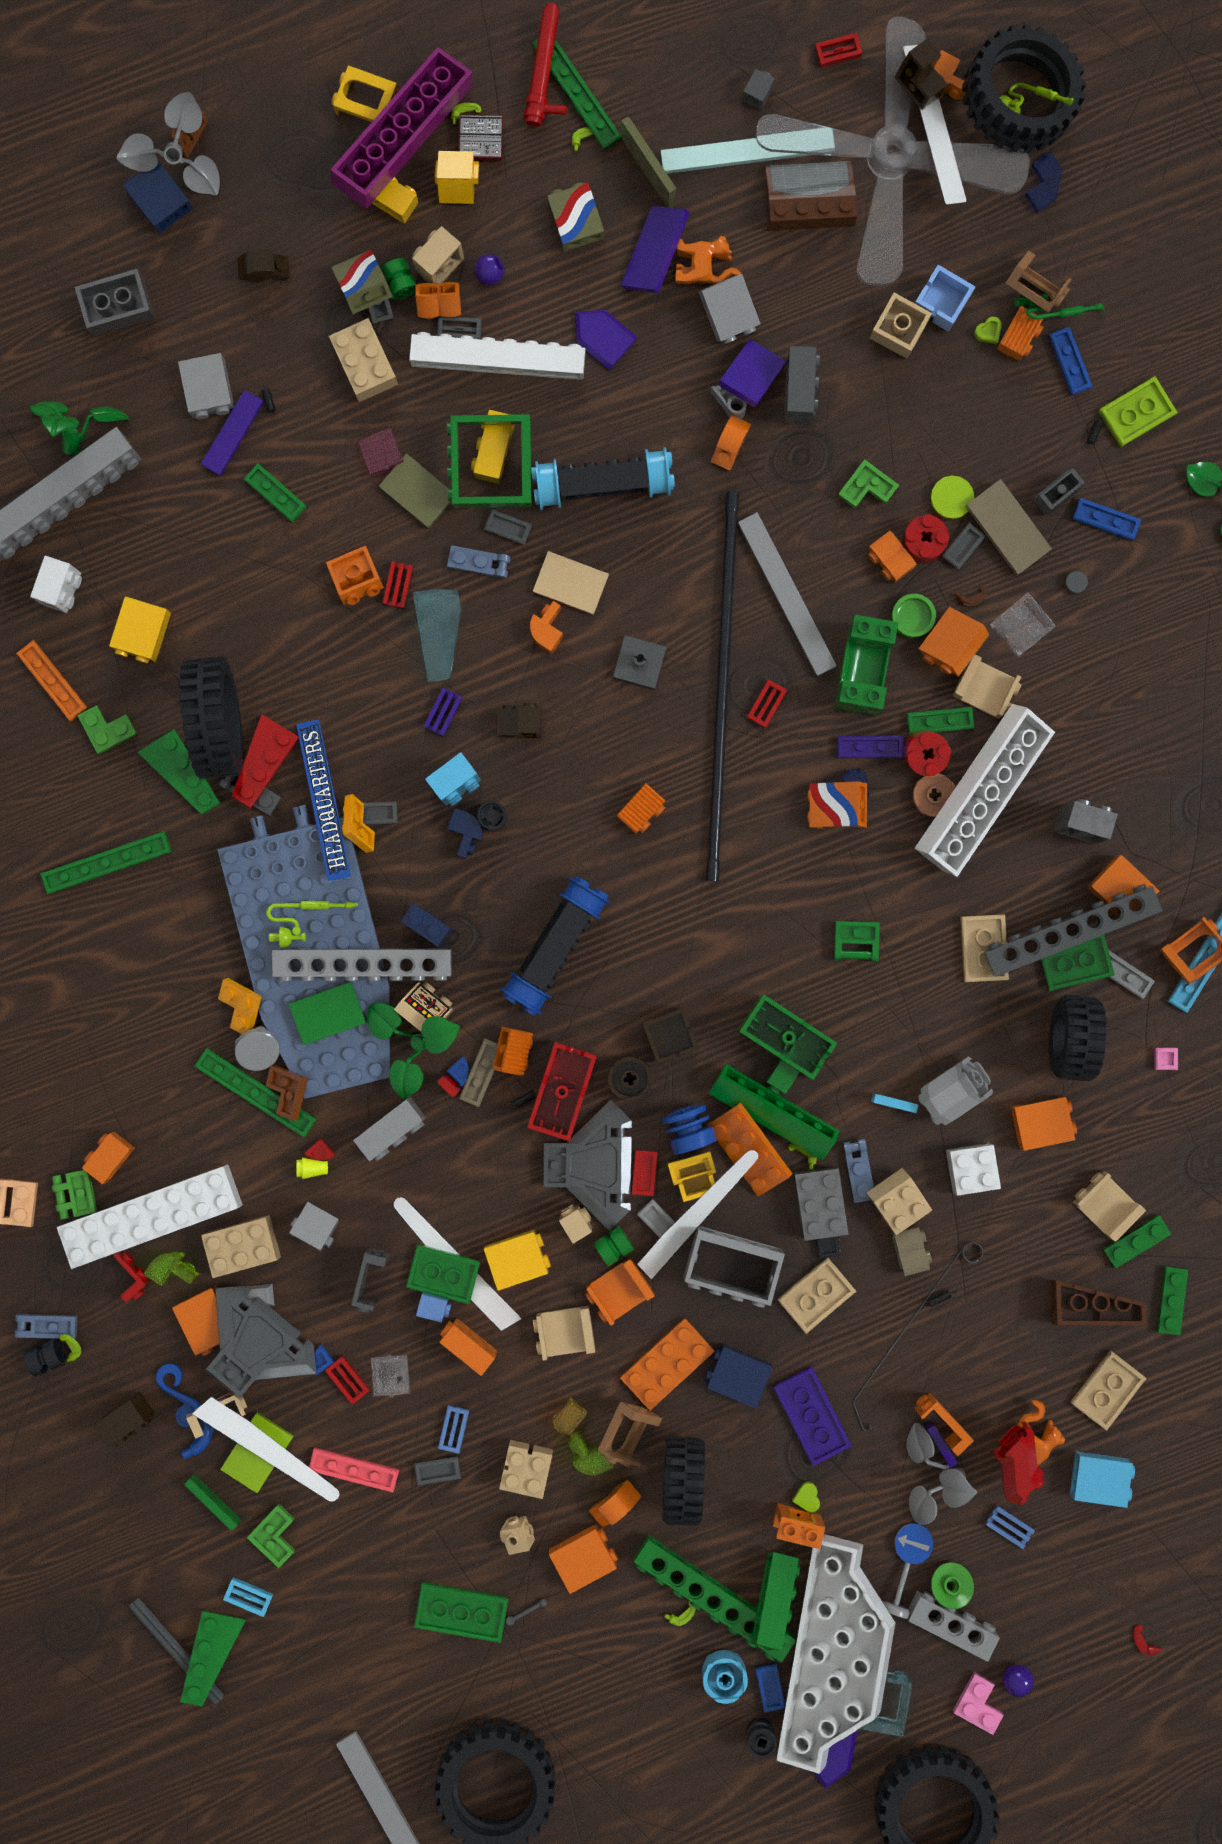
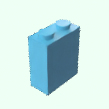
(1102, 1479)

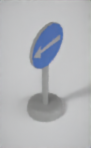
(914, 1546)

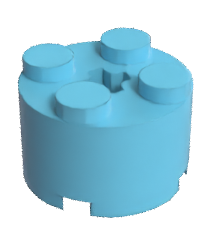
(736, 1681)

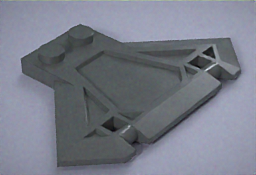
(594, 1165)
(255, 1343)

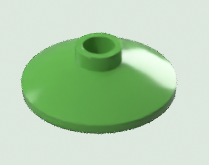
(961, 1583)

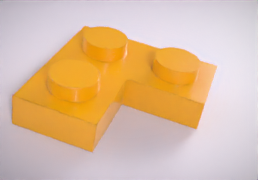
(353, 824)
(244, 1003)

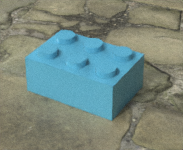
(454, 780)

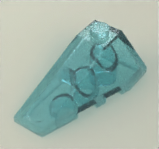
(438, 624)

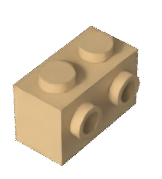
(575, 1222)

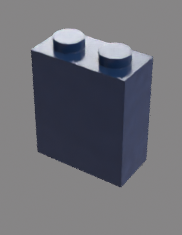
(158, 197)
(427, 925)
(738, 1375)

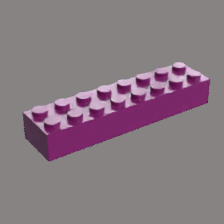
(401, 128)

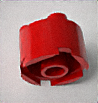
(929, 527)
(930, 741)

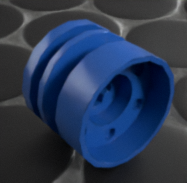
(689, 1129)

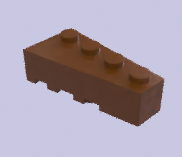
(1086, 1306)

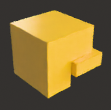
(456, 176)
(693, 1175)

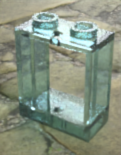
(891, 1725)

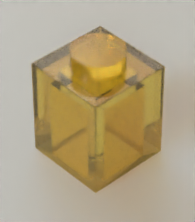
(569, 1417)

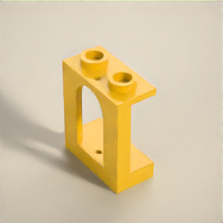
(353, 108)

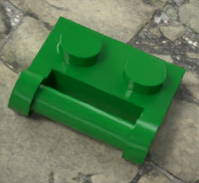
(856, 933)

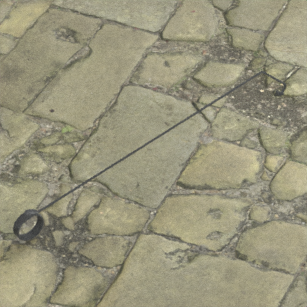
(962, 1250)

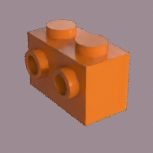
(107, 1157)

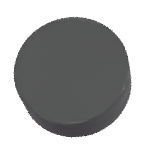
(1076, 582)

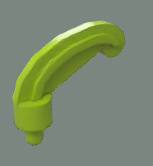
(463, 108)
(578, 135)
(811, 1159)
(73, 1345)
(683, 1618)

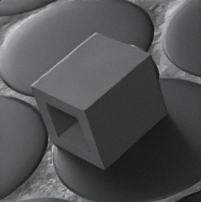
(758, 89)

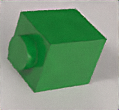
(782, 1077)

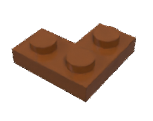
(188, 140)
(292, 1090)

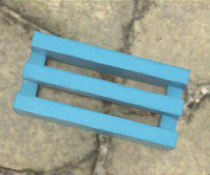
(895, 1103)
(251, 1588)

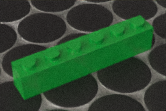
(775, 1112)

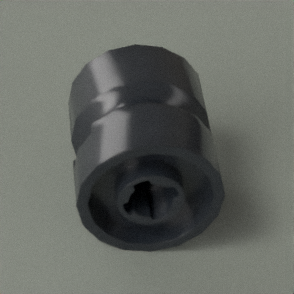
(492, 816)
(48, 1356)
(761, 1737)

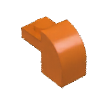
(946, 68)
(730, 442)
(542, 632)
(616, 1504)

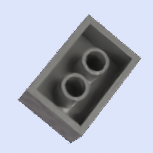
(801, 385)

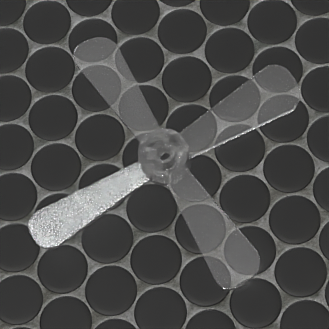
(978, 164)

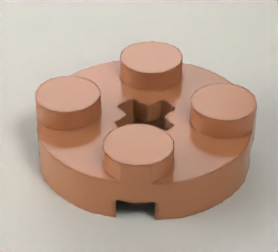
(924, 787)

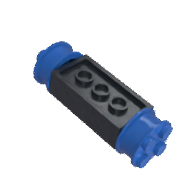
(554, 944)

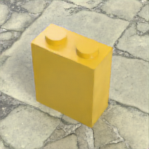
(140, 630)
(517, 1259)

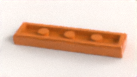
(52, 680)

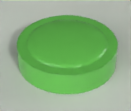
(914, 614)

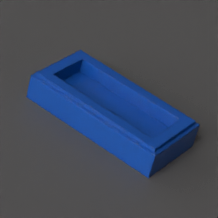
(770, 1687)

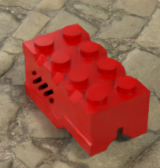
(562, 1091)

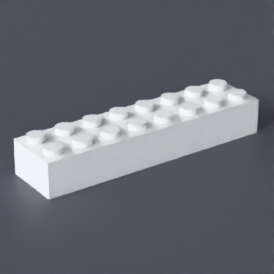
(985, 789)
(149, 1216)

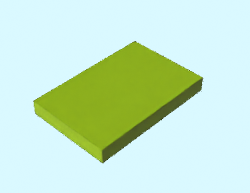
(1137, 411)
(248, 1466)

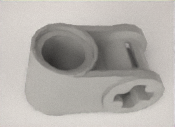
(727, 399)

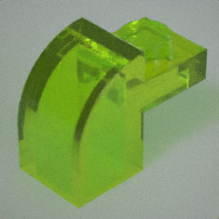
(168, 1263)
(587, 1461)

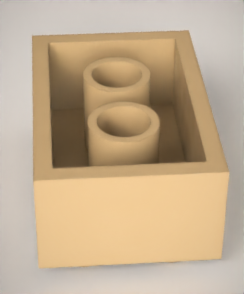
(363, 360)
(241, 1246)

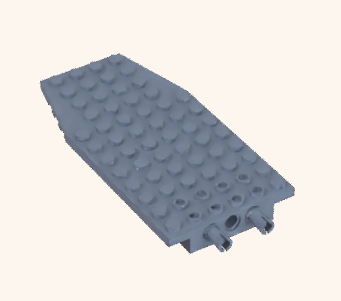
(293, 870)

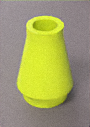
(310, 1168)

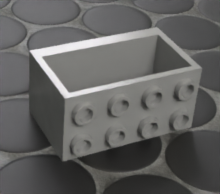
(741, 1244)

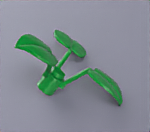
(55, 423)
(1204, 479)
(435, 1036)

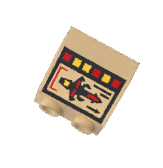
(423, 1003)

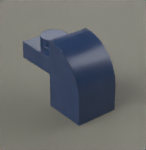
(466, 825)

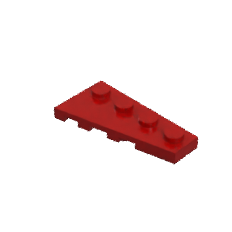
(265, 756)

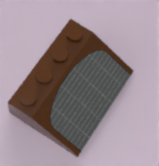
(810, 196)

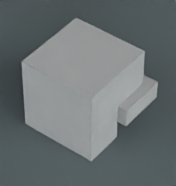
(314, 1227)

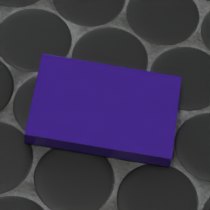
(752, 373)

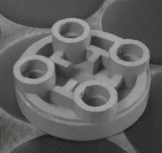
(256, 1049)

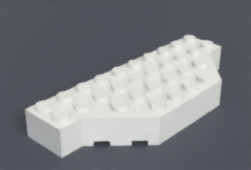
(837, 1657)

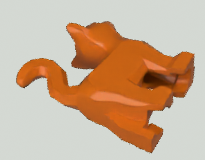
(701, 265)
(1051, 1437)

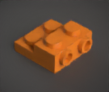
(355, 576)

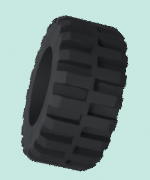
(1077, 1038)
(683, 1481)

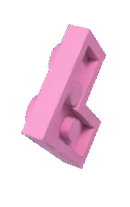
(972, 1704)

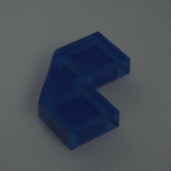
(1050, 174)

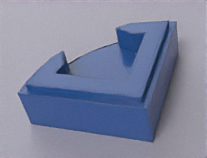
(460, 1071)
(322, 1359)

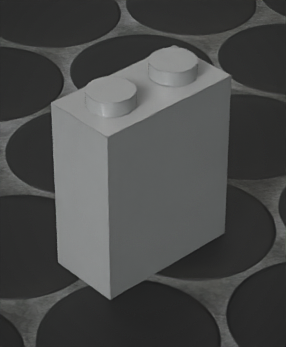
(729, 308)
(206, 386)

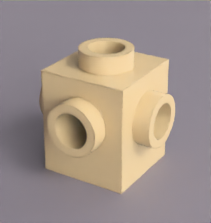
(517, 1534)

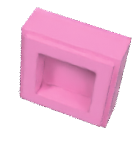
(1166, 1058)

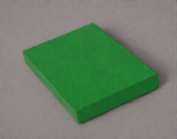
(1078, 964)
(327, 1013)
(443, 1274)

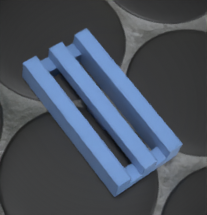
(457, 1410)
(1025, 1537)

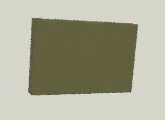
(416, 491)

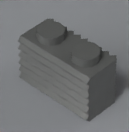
(1059, 491)

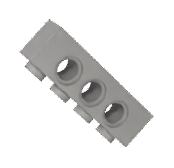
(981, 1645)

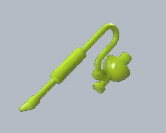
(1040, 91)
(285, 936)

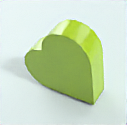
(989, 331)
(807, 1497)

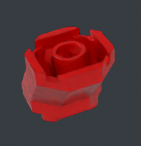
(1019, 1463)

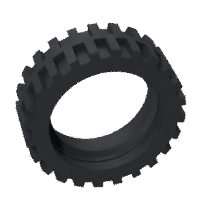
(1046, 56)
(211, 717)
(503, 1738)
(930, 1764)

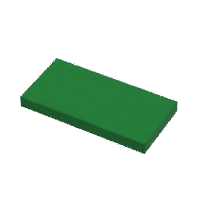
(461, 1612)

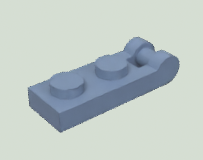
(478, 561)
(858, 1170)
(45, 1325)

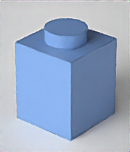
(433, 1307)

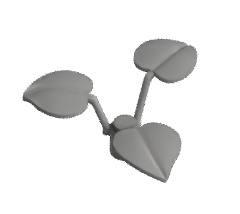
(184, 115)
(953, 1480)

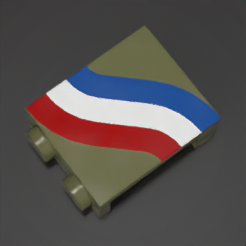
(576, 216)
(362, 281)

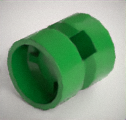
(397, 275)
(613, 1246)

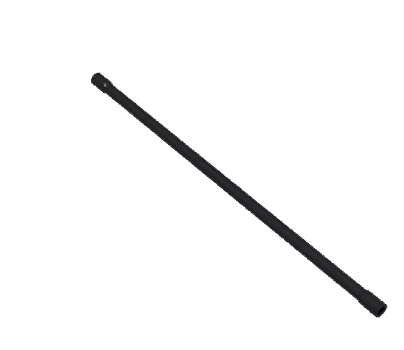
(713, 862)

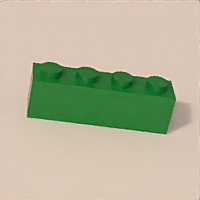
(775, 1601)

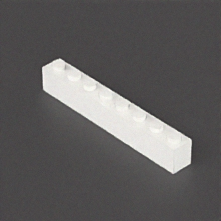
(497, 356)

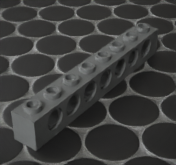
(1147, 907)

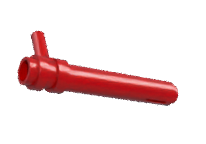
(536, 99)

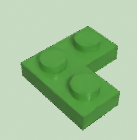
(867, 479)
(104, 734)
(268, 1539)

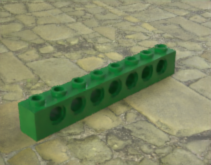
(653, 1549)

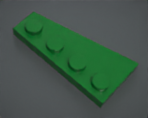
(172, 762)

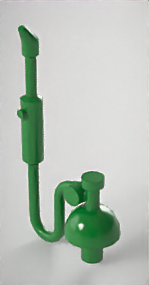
(1065, 312)

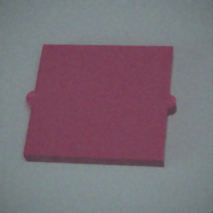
(380, 451)

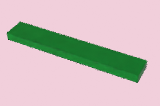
(582, 98)
(106, 862)
(251, 1090)

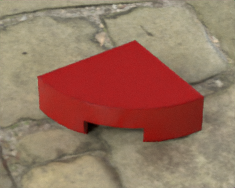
(320, 1151)

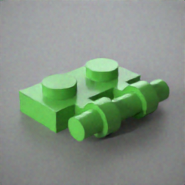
(80, 1193)

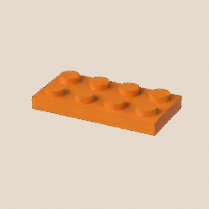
(739, 1134)
(667, 1364)

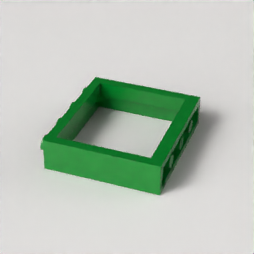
(453, 470)

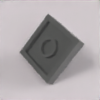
(639, 662)

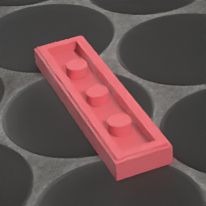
(354, 1469)

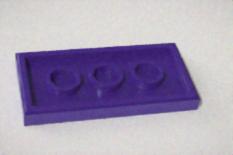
(655, 249)
(812, 1416)

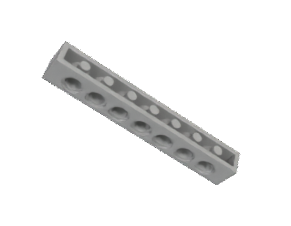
(282, 963)

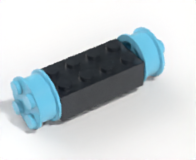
(603, 480)

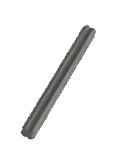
(168, 1642)

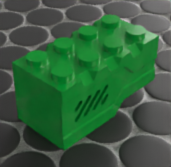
(787, 1036)

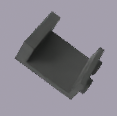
(374, 1257)

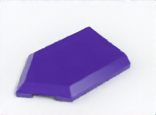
(603, 336)
(838, 1760)

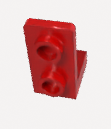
(142, 1280)

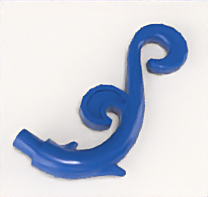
(189, 1404)

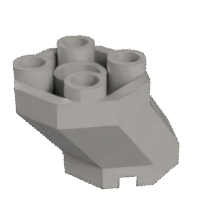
(955, 1091)

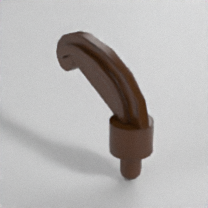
(974, 600)

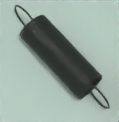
(268, 400)
(1094, 432)
(523, 1099)
(939, 1298)

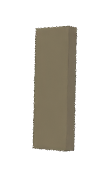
(480, 1074)

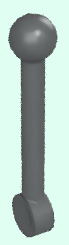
(511, 1619)

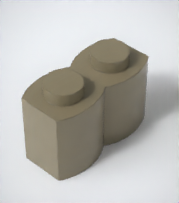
(911, 1250)

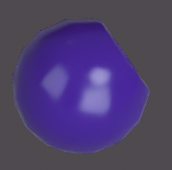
(488, 269)
(1018, 1680)

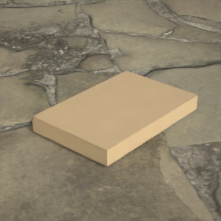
(570, 583)
(976, 935)
(816, 1295)
(1108, 1390)

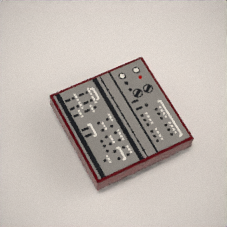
(482, 136)

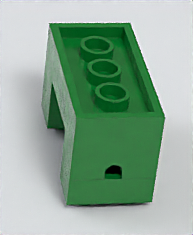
(865, 665)

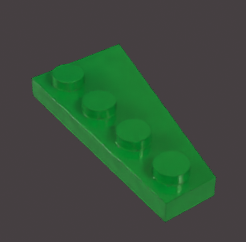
(211, 1647)

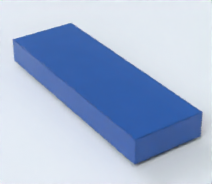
(1070, 361)
(1106, 519)

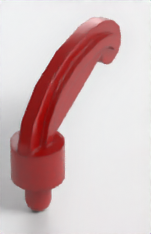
(1141, 1644)

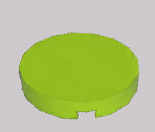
(951, 496)

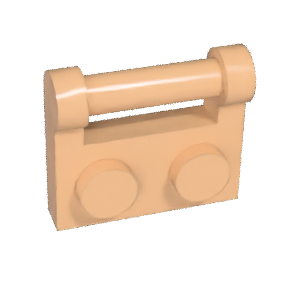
(22, 1202)

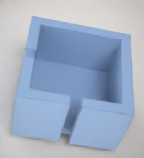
(945, 297)

